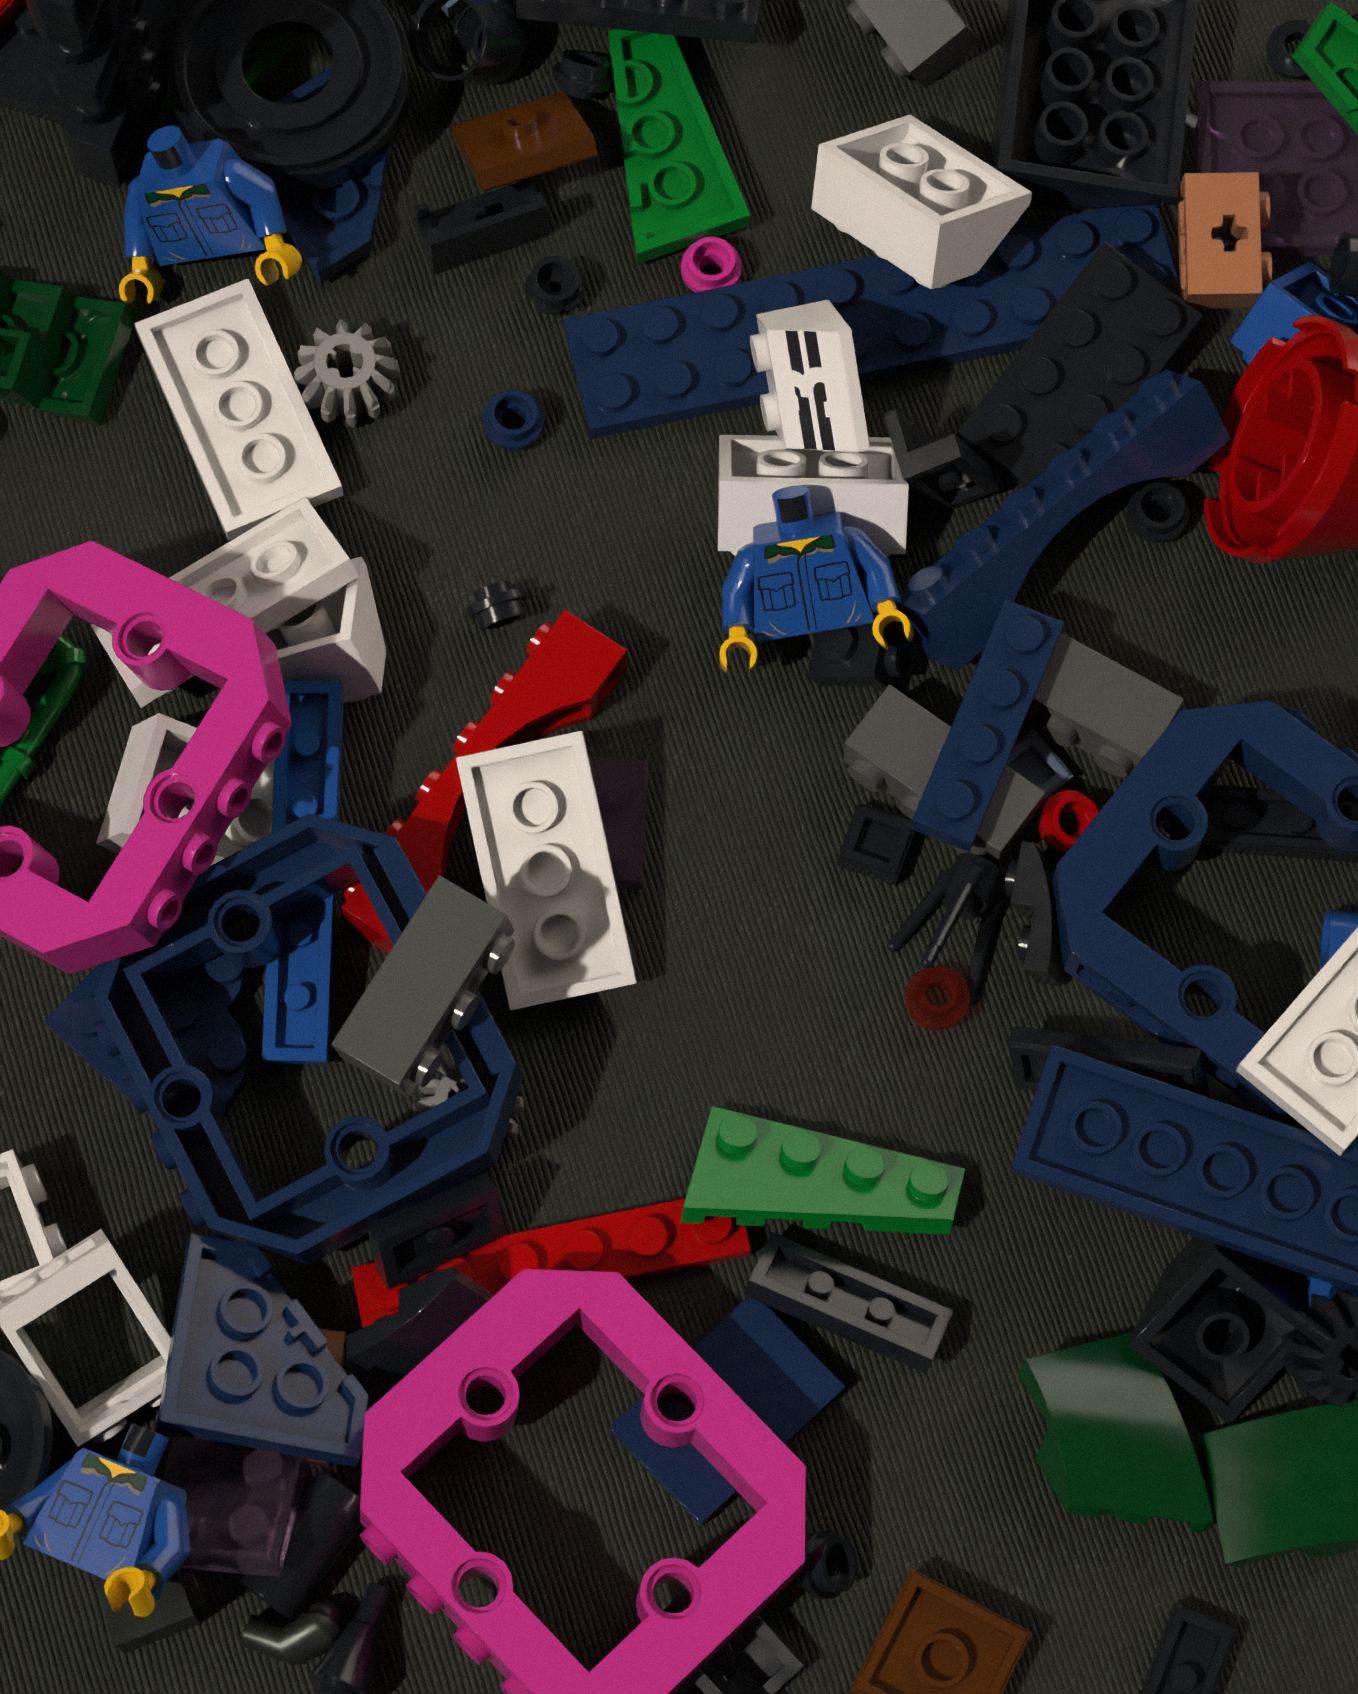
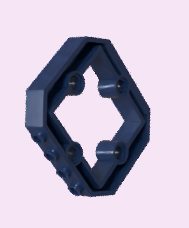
(1124, 839)
(335, 1201)

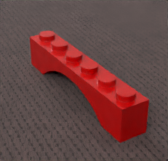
(557, 687)

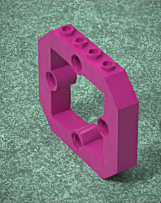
(215, 770)
(492, 1353)

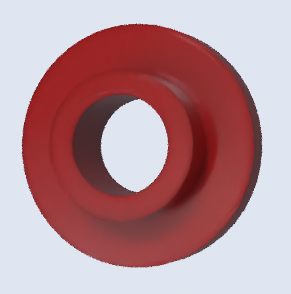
(1071, 802)

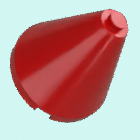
(1291, 450)

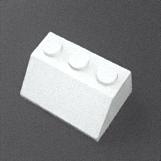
(916, 199)
(859, 485)

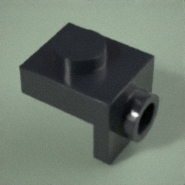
(856, 659)

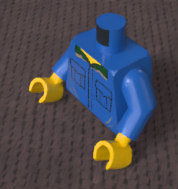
(200, 206)
(806, 579)
(108, 1520)

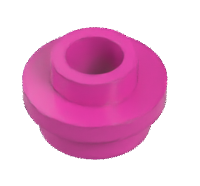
(710, 251)

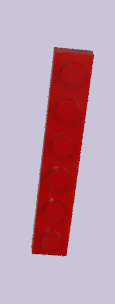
(629, 1242)

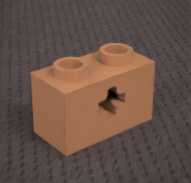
(1206, 271)

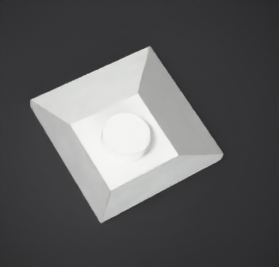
(336, 640)

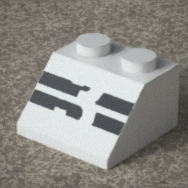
(810, 378)

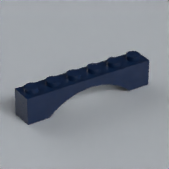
(1154, 435)

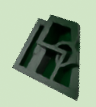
(60, 349)
(1115, 1436)
(1286, 1484)

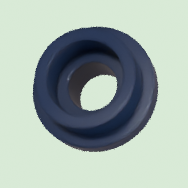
(513, 404)

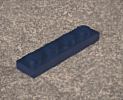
(987, 725)

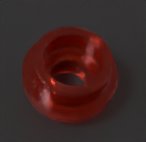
(937, 1017)

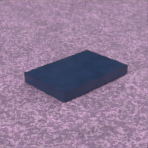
(767, 1371)

